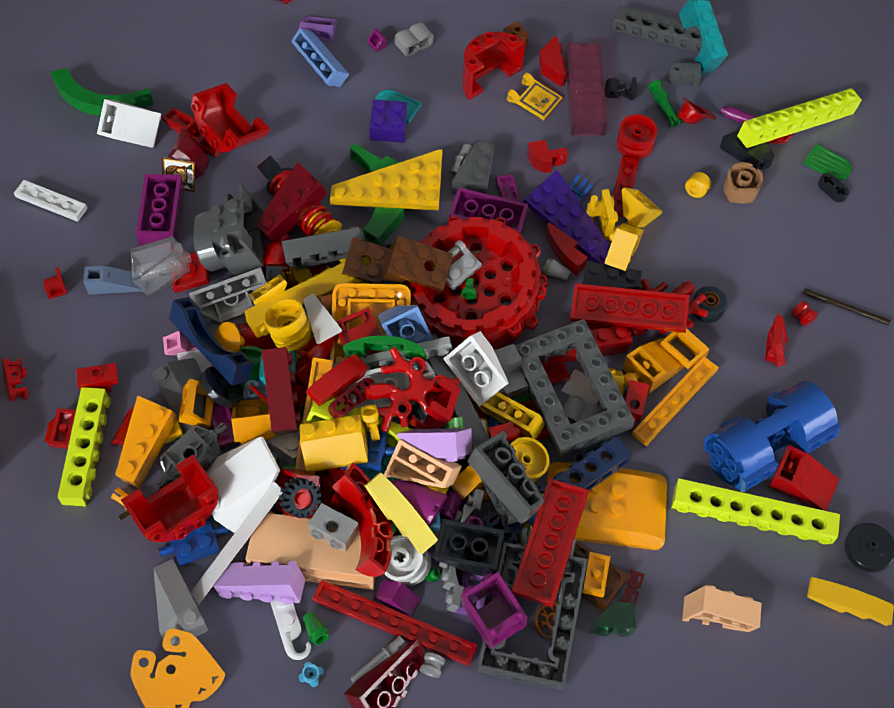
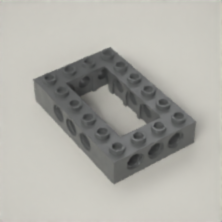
(565, 436)

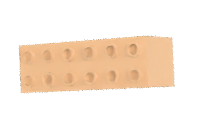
(289, 539)

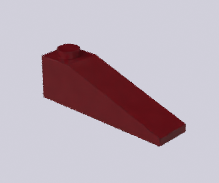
(387, 681)

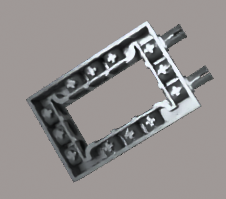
(532, 671)

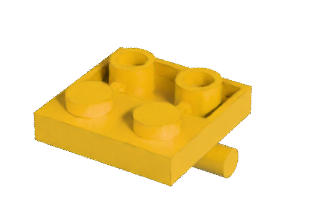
(605, 212)

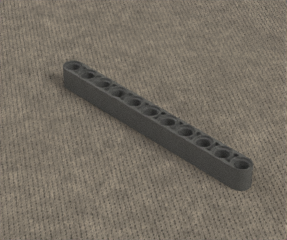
(470, 420)

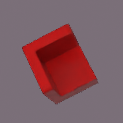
(55, 285)

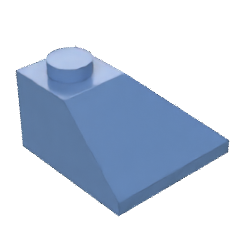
(405, 323)

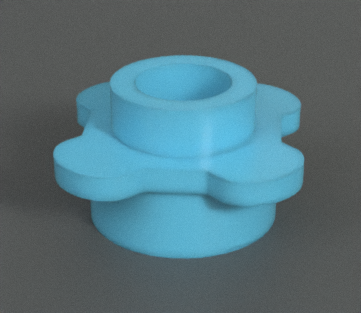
(311, 668)

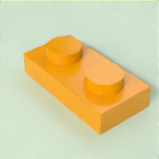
(596, 574)

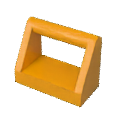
(690, 342)
(187, 405)

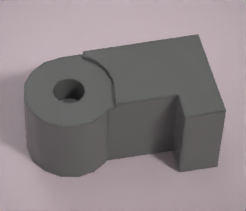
(685, 73)

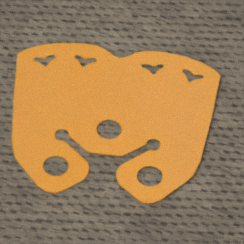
(183, 686)

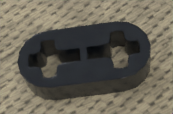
(833, 188)

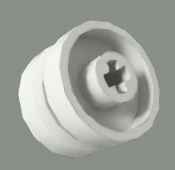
(406, 563)

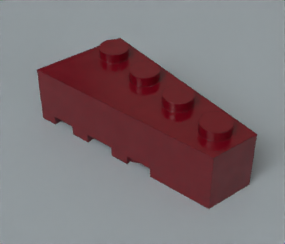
(291, 203)
(280, 391)

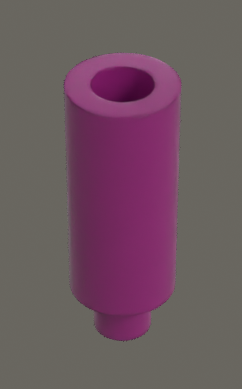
(736, 114)

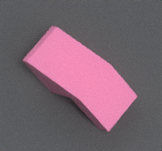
(177, 343)

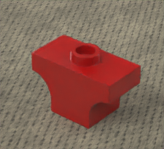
(98, 377)

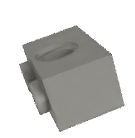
(327, 517)

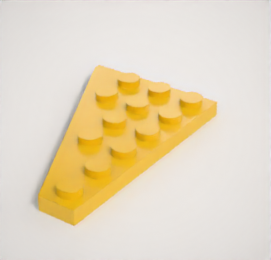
(401, 185)

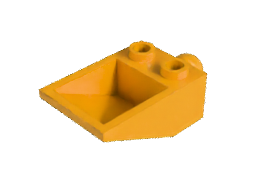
(650, 365)

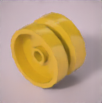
(533, 456)

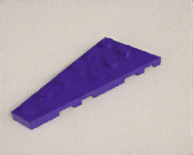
(558, 205)

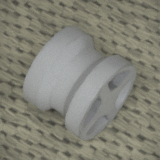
(432, 665)

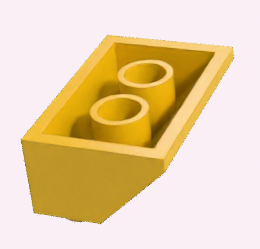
(334, 443)

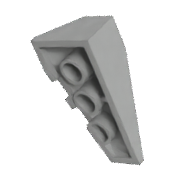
(175, 604)

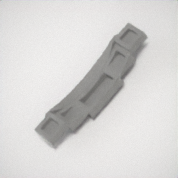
(454, 592)

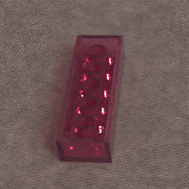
(585, 89)

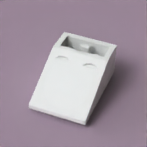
(129, 123)

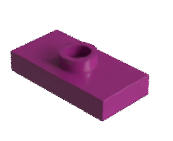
(507, 187)

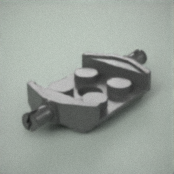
(201, 440)

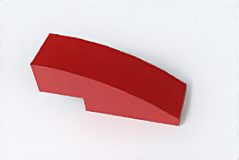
(566, 249)
(306, 353)
(337, 380)

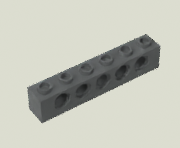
(656, 28)

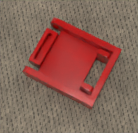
(366, 329)

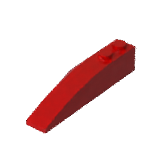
(609, 339)

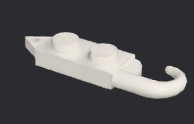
(289, 628)

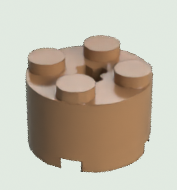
(742, 183)

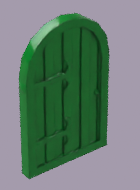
(828, 162)

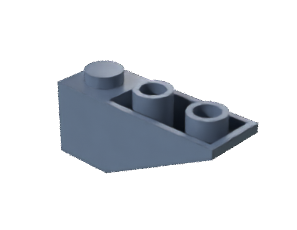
(108, 280)

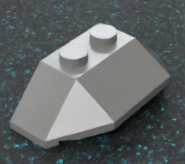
(229, 296)

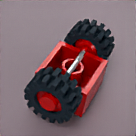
(299, 492)

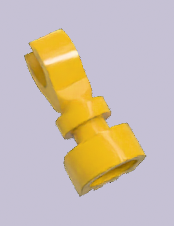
(370, 416)

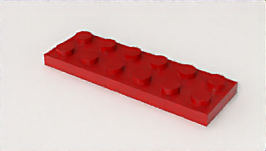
(630, 308)
(550, 542)

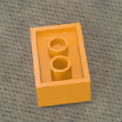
(251, 420)

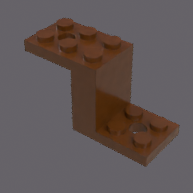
(398, 263)

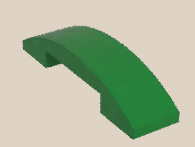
(384, 343)

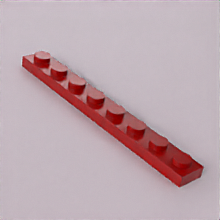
(395, 622)

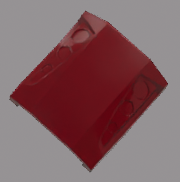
(189, 149)

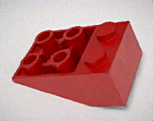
(804, 479)

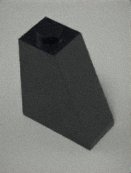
(759, 155)

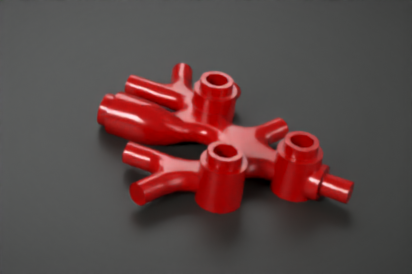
(684, 288)
(417, 390)

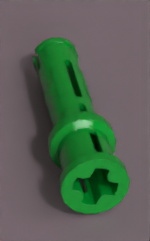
(661, 97)

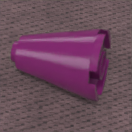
(423, 499)

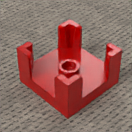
(440, 406)

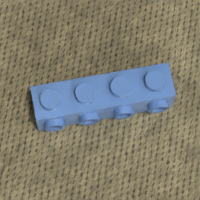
(320, 58)

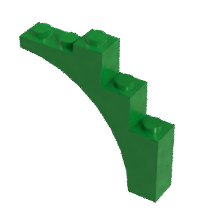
(384, 219)

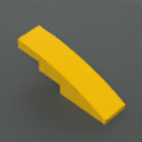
(850, 600)

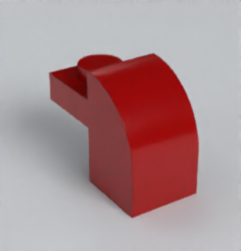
(542, 158)

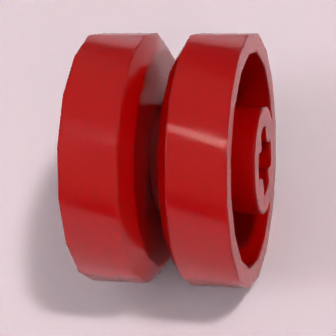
(636, 136)

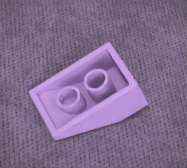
(441, 443)

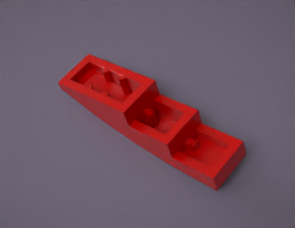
(177, 119)

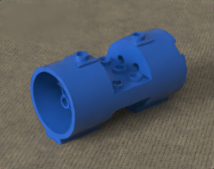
(745, 450)

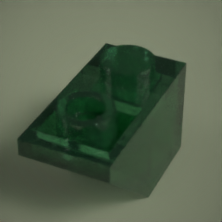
(616, 619)

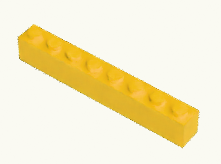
(316, 285)

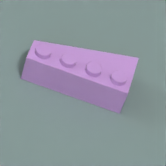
(262, 582)

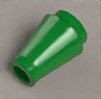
(315, 628)

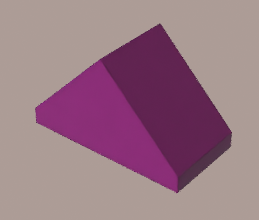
(397, 597)

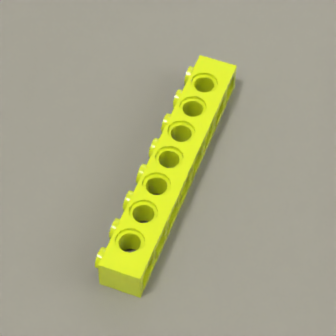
(798, 117)
(765, 507)

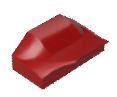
(60, 428)

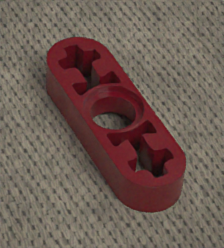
(344, 398)

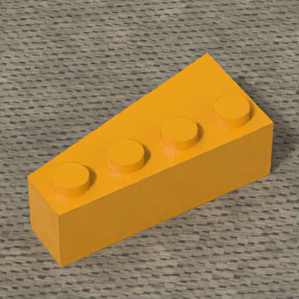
(144, 440)

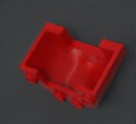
(487, 54)
(221, 123)
(176, 507)

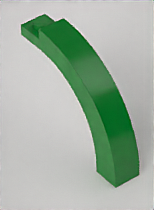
(93, 102)

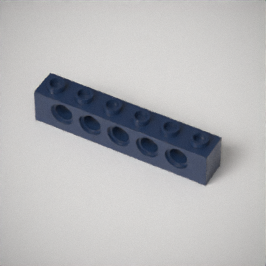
(612, 449)

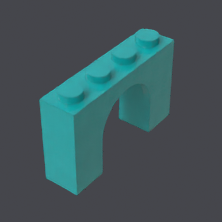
(713, 50)

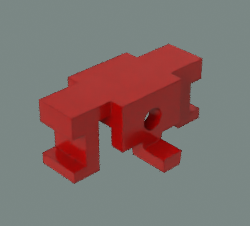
(10, 368)

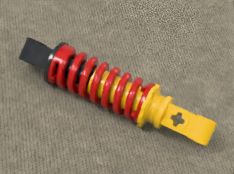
(317, 220)

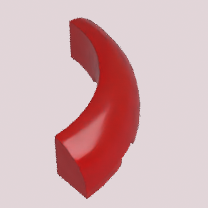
(373, 525)

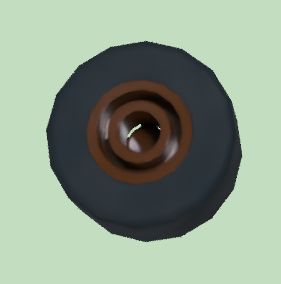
(715, 303)

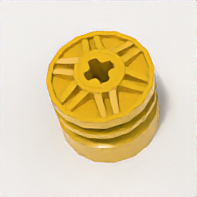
(288, 324)

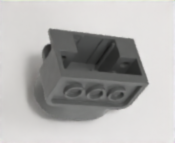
(229, 235)

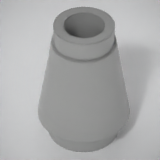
(555, 269)

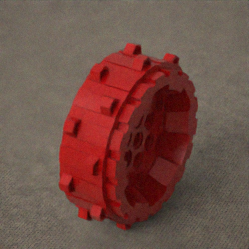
(521, 286)

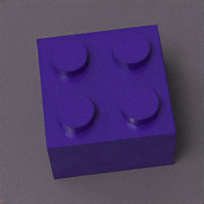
(388, 121)

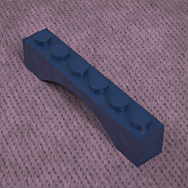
(188, 319)

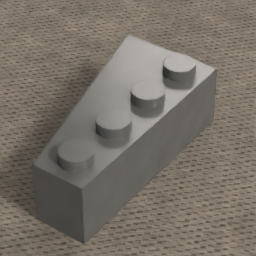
(320, 248)
(506, 477)

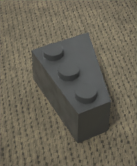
(476, 169)

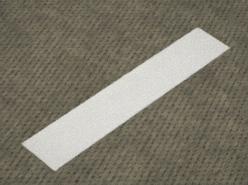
(236, 543)

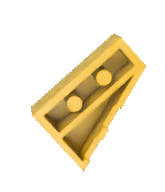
(624, 245)

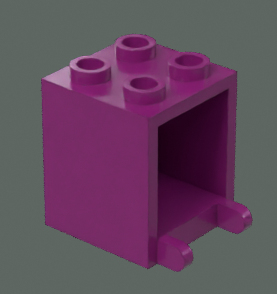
(497, 618)

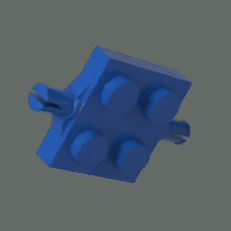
(376, 453)
(196, 545)

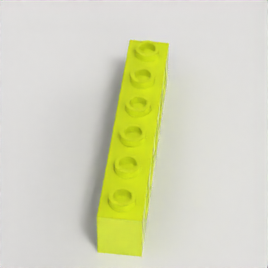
(79, 494)

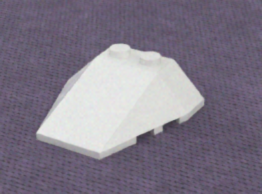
(241, 481)

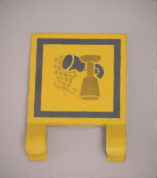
(536, 99)

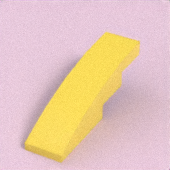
(401, 512)

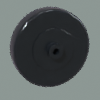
(219, 389)
(869, 547)

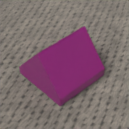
(377, 40)

